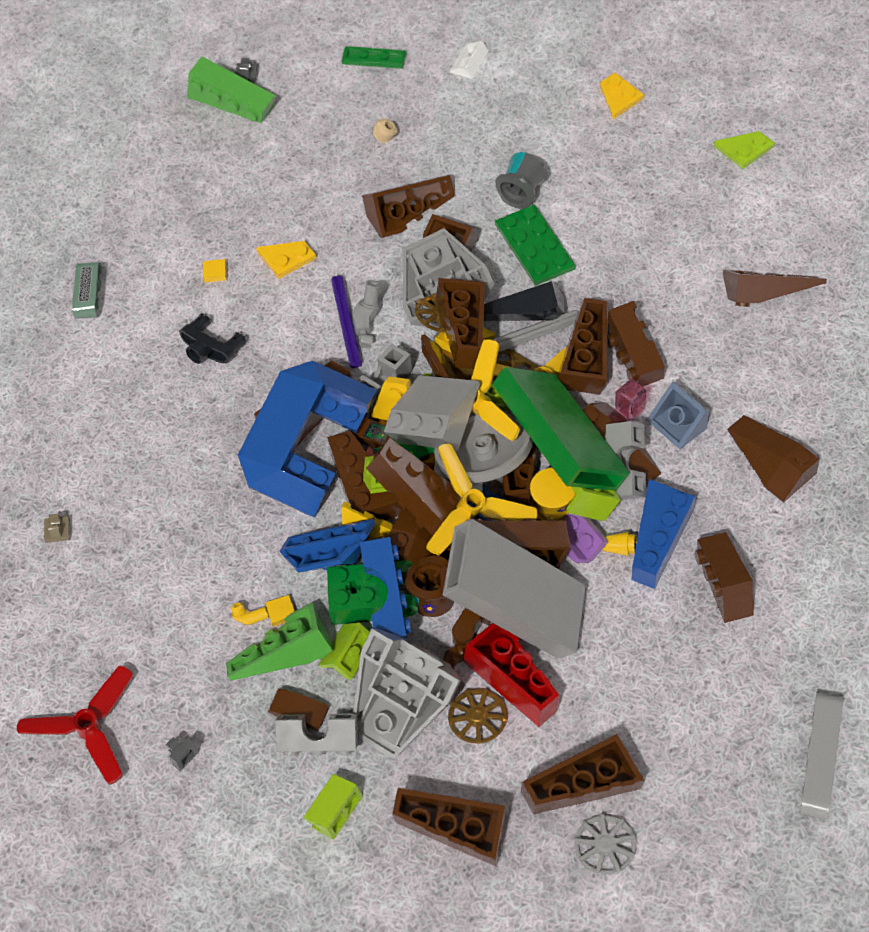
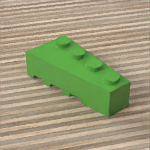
(227, 91)

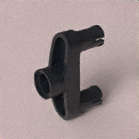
(204, 346)

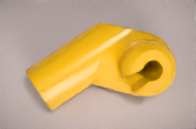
(247, 617)

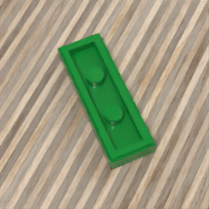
(373, 57)

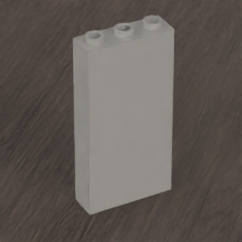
(514, 589)

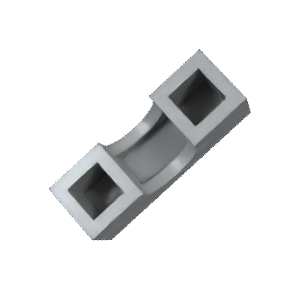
(392, 363)
(624, 440)
(295, 737)

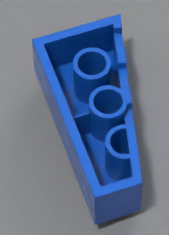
(661, 527)

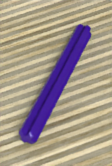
(346, 321)

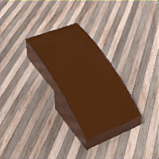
(293, 703)

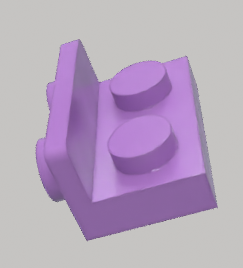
(584, 539)

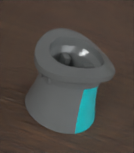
(521, 179)

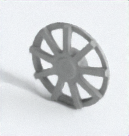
(605, 844)

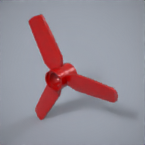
(94, 739)

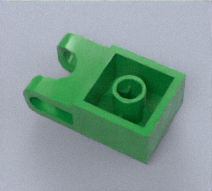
(357, 595)

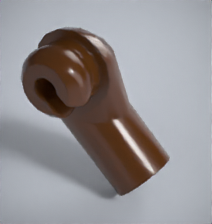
(455, 655)

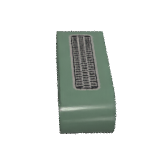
(86, 290)

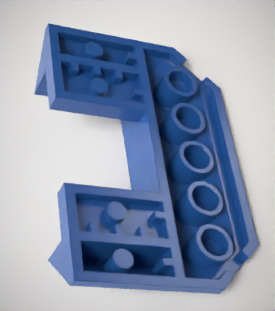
(270, 444)

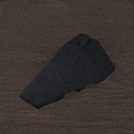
(532, 304)

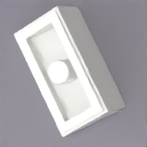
(470, 59)

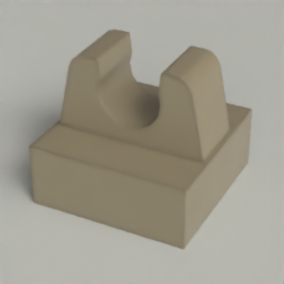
(56, 528)

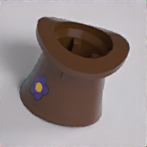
(425, 585)

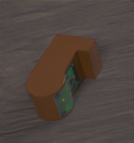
(371, 433)
(467, 627)

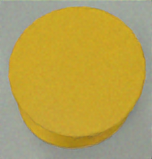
(550, 495)

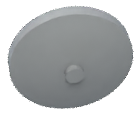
(487, 452)

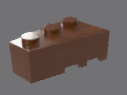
(632, 345)
(726, 576)

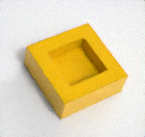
(214, 270)
(279, 609)

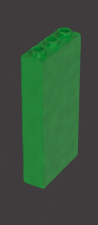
(560, 429)

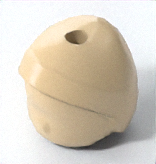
(384, 130)

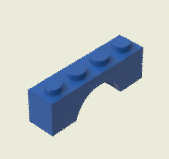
(378, 561)

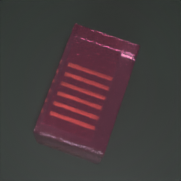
(630, 400)

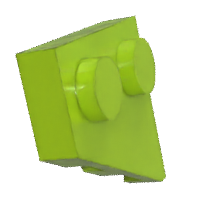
(744, 148)

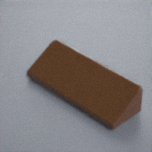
(436, 358)

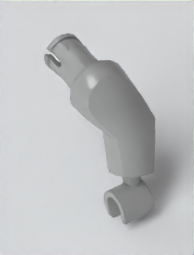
(365, 312)

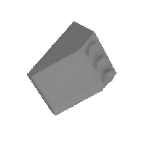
(432, 412)

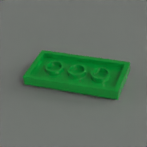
(534, 245)

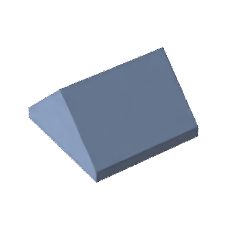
(679, 416)

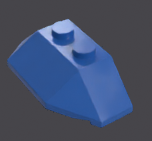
(327, 546)

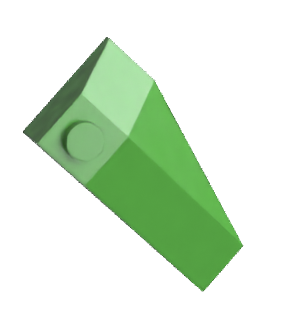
(293, 644)

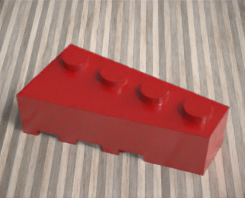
(511, 672)

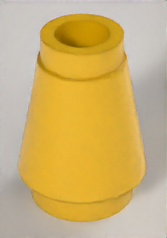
(621, 543)

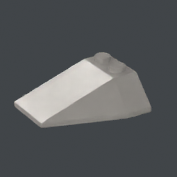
(434, 258)
(399, 691)

